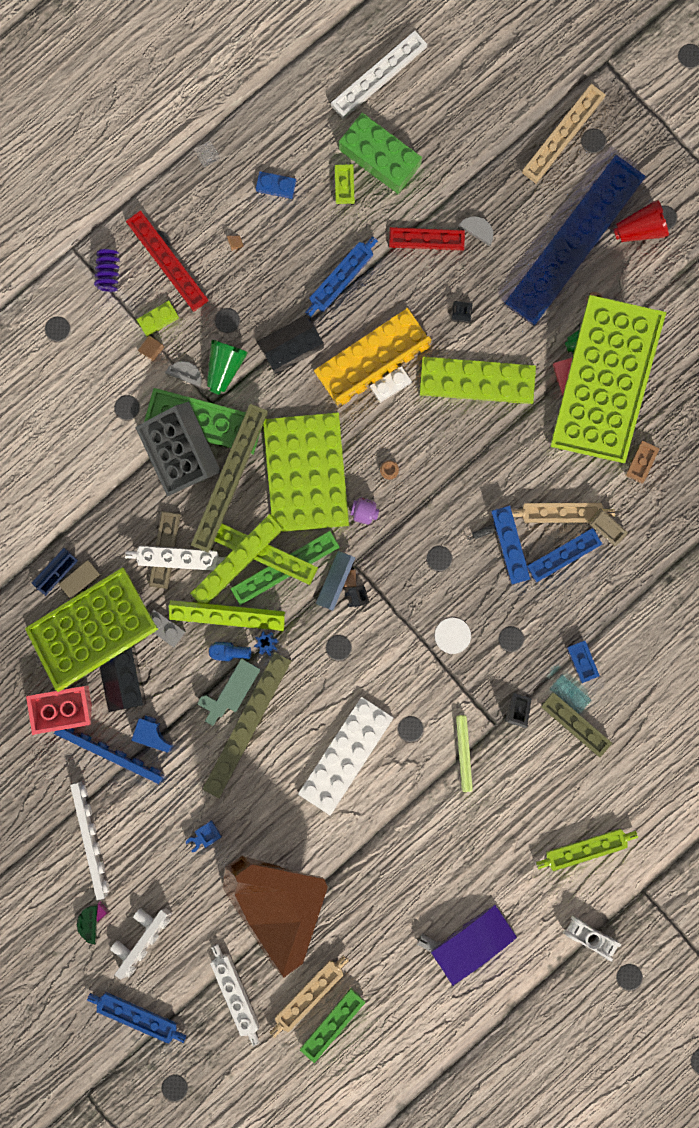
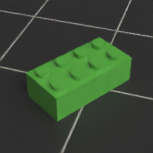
(380, 153)

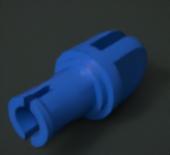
(227, 651)

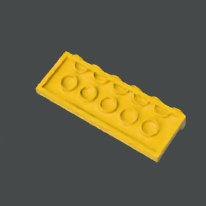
(372, 357)

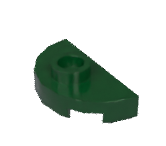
(87, 924)

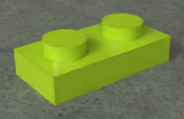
(344, 184)
(157, 318)

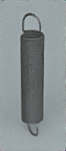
(483, 532)

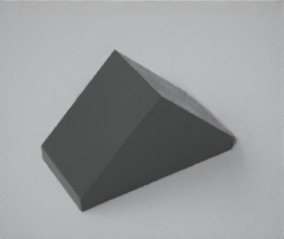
(519, 710)

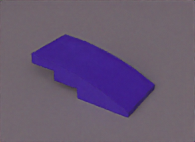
(473, 944)

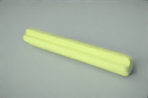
(464, 753)

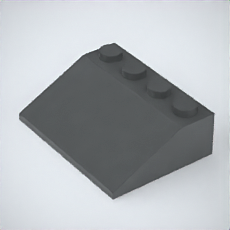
(177, 448)

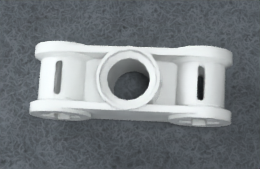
(603, 944)

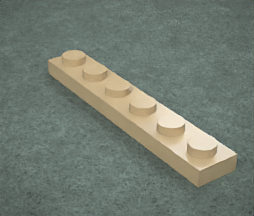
(563, 133)

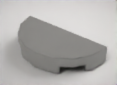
(478, 228)
(185, 371)

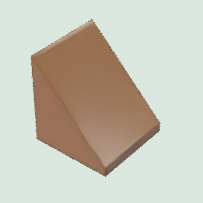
(235, 242)
(351, 579)

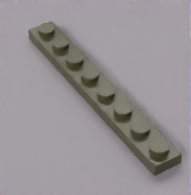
(229, 478)
(246, 725)

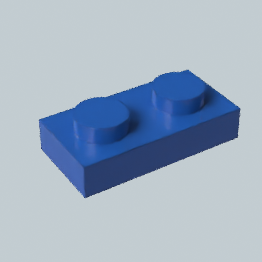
(276, 185)
(583, 661)

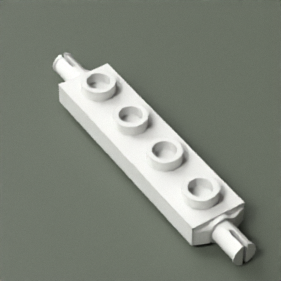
(175, 557)
(235, 995)

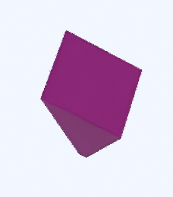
(102, 911)

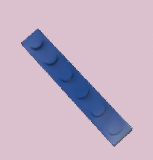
(117, 757)

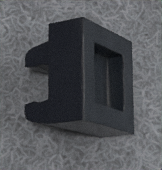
(462, 312)
(358, 596)

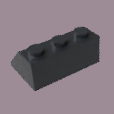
(290, 344)
(123, 681)

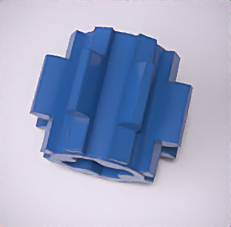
(269, 638)

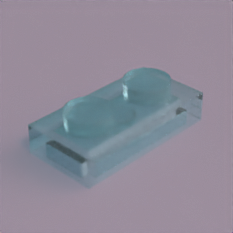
(570, 694)

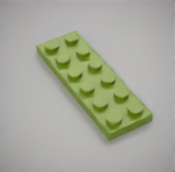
(477, 380)

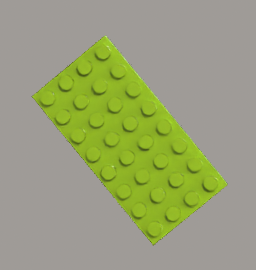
(607, 378)

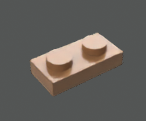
(642, 462)

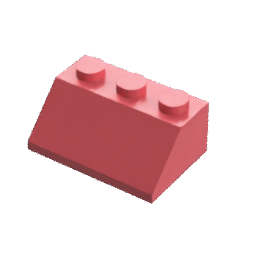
(59, 710)

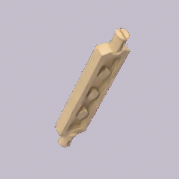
(559, 512)
(309, 996)

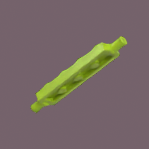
(586, 849)

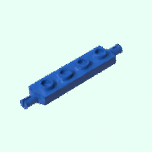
(341, 276)
(136, 1017)

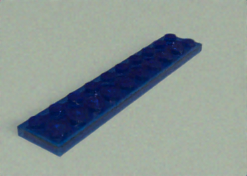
(575, 240)

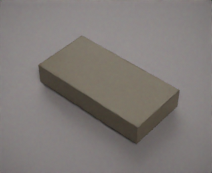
(607, 527)
(79, 579)

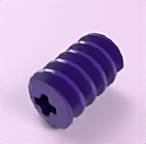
(105, 270)

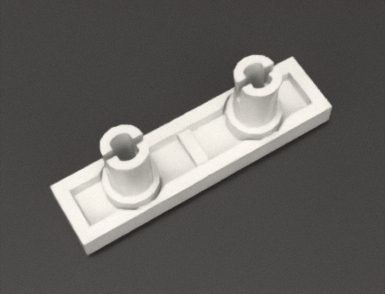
(150, 936)

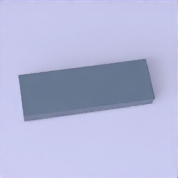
(335, 580)

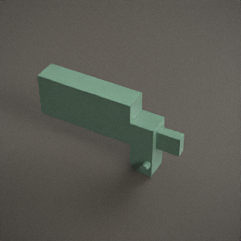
(232, 693)

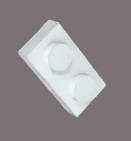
(390, 384)

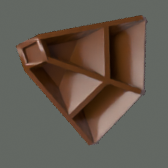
(276, 907)

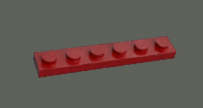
(167, 261)

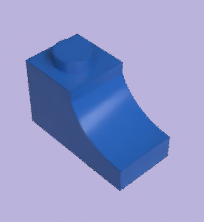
(148, 734)

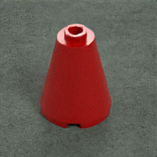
(643, 224)

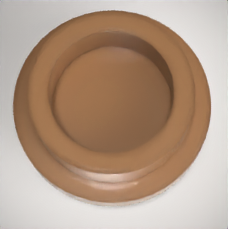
(389, 470)

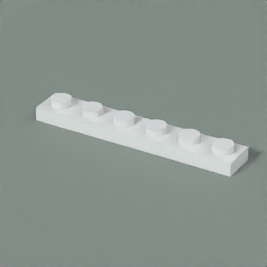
(379, 74)
(92, 847)

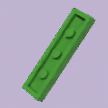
(332, 1025)

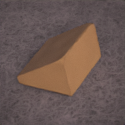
(151, 348)

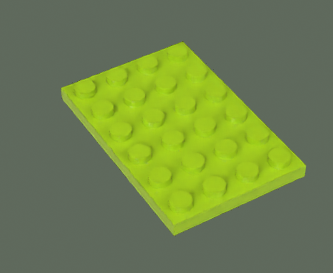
(306, 472)
(91, 629)

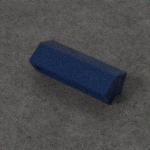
(54, 571)

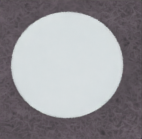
(452, 635)

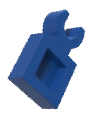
(205, 835)

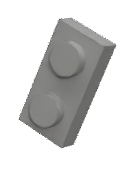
(167, 630)

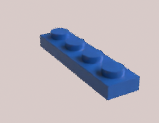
(510, 545)
(564, 555)

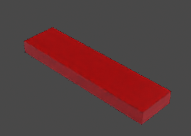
(427, 238)

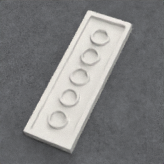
(345, 756)

